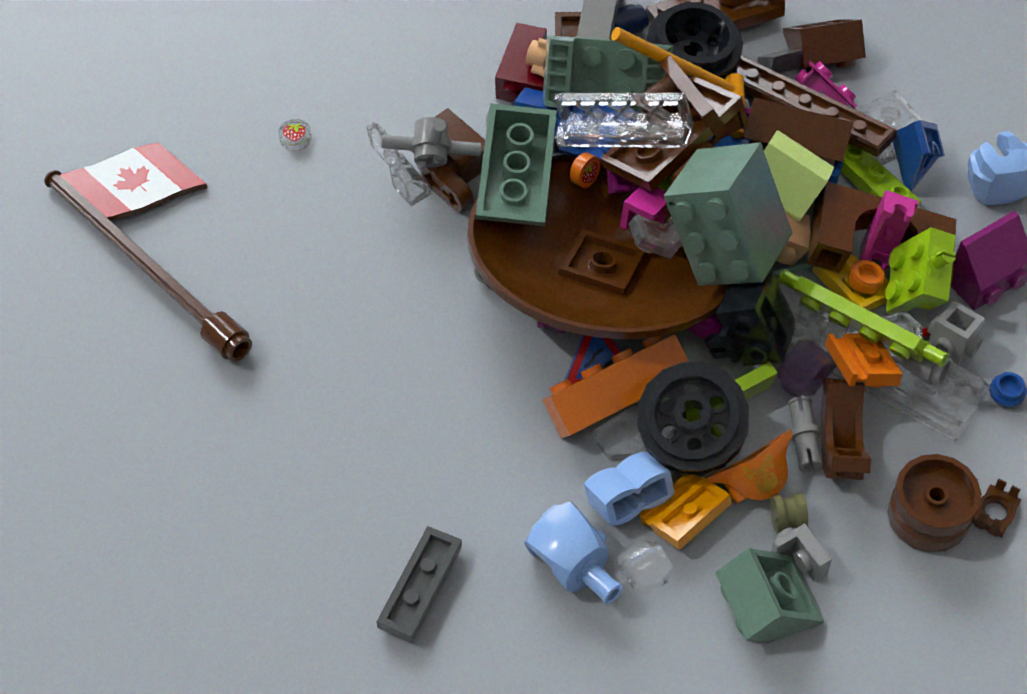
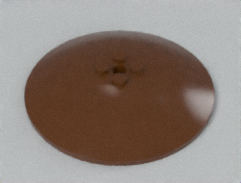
(557, 272)

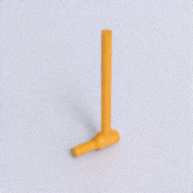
(732, 83)

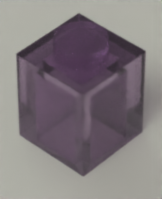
(804, 368)

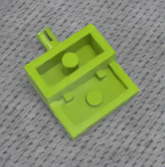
(921, 272)

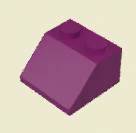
(991, 262)

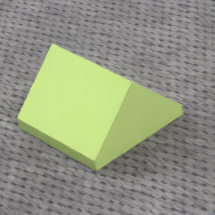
(796, 173)

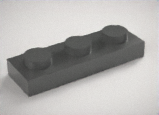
(419, 584)

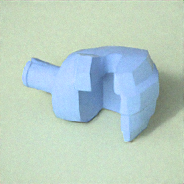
(997, 177)
(573, 551)

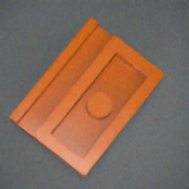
(863, 361)

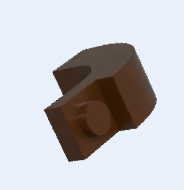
(842, 430)

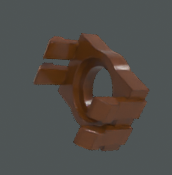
(997, 495)

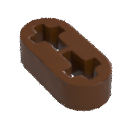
(448, 186)

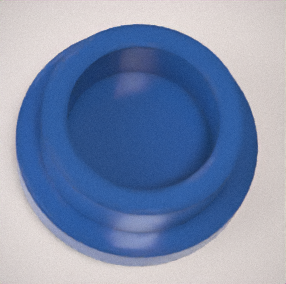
(1008, 389)

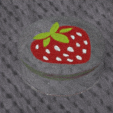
(295, 135)

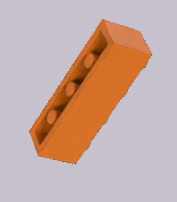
(611, 388)

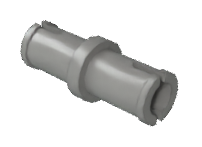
(805, 433)

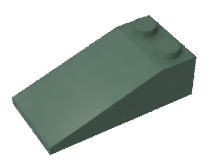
(516, 165)

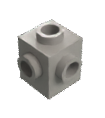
(957, 332)

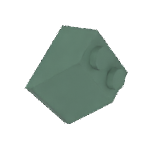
(768, 595)

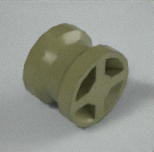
(788, 511)

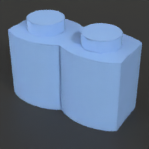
(629, 488)

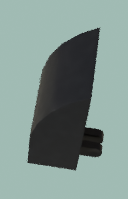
(754, 323)

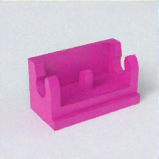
(887, 227)

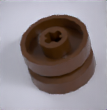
(934, 502)

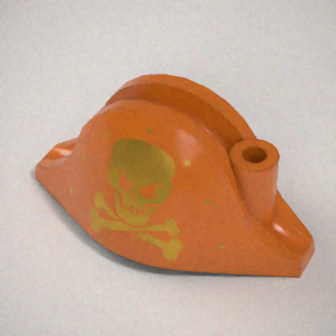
(758, 474)

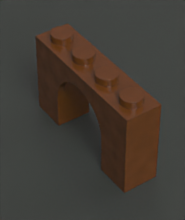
(843, 211)

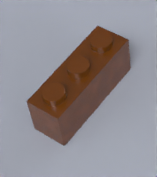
(816, 132)

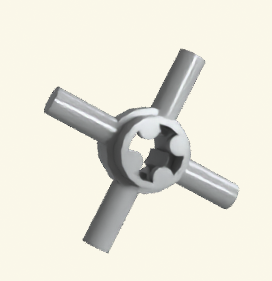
(430, 143)

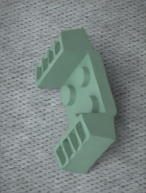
(597, 67)

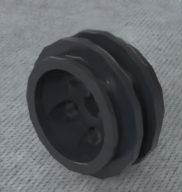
(701, 36)
(673, 452)

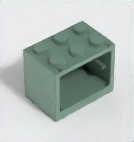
(728, 214)

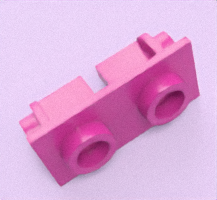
(819, 80)

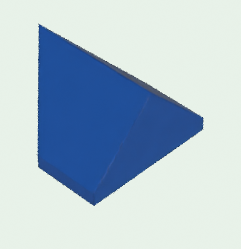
(917, 150)

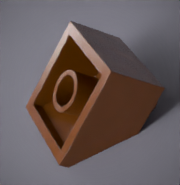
(828, 42)

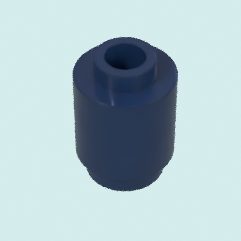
(632, 18)

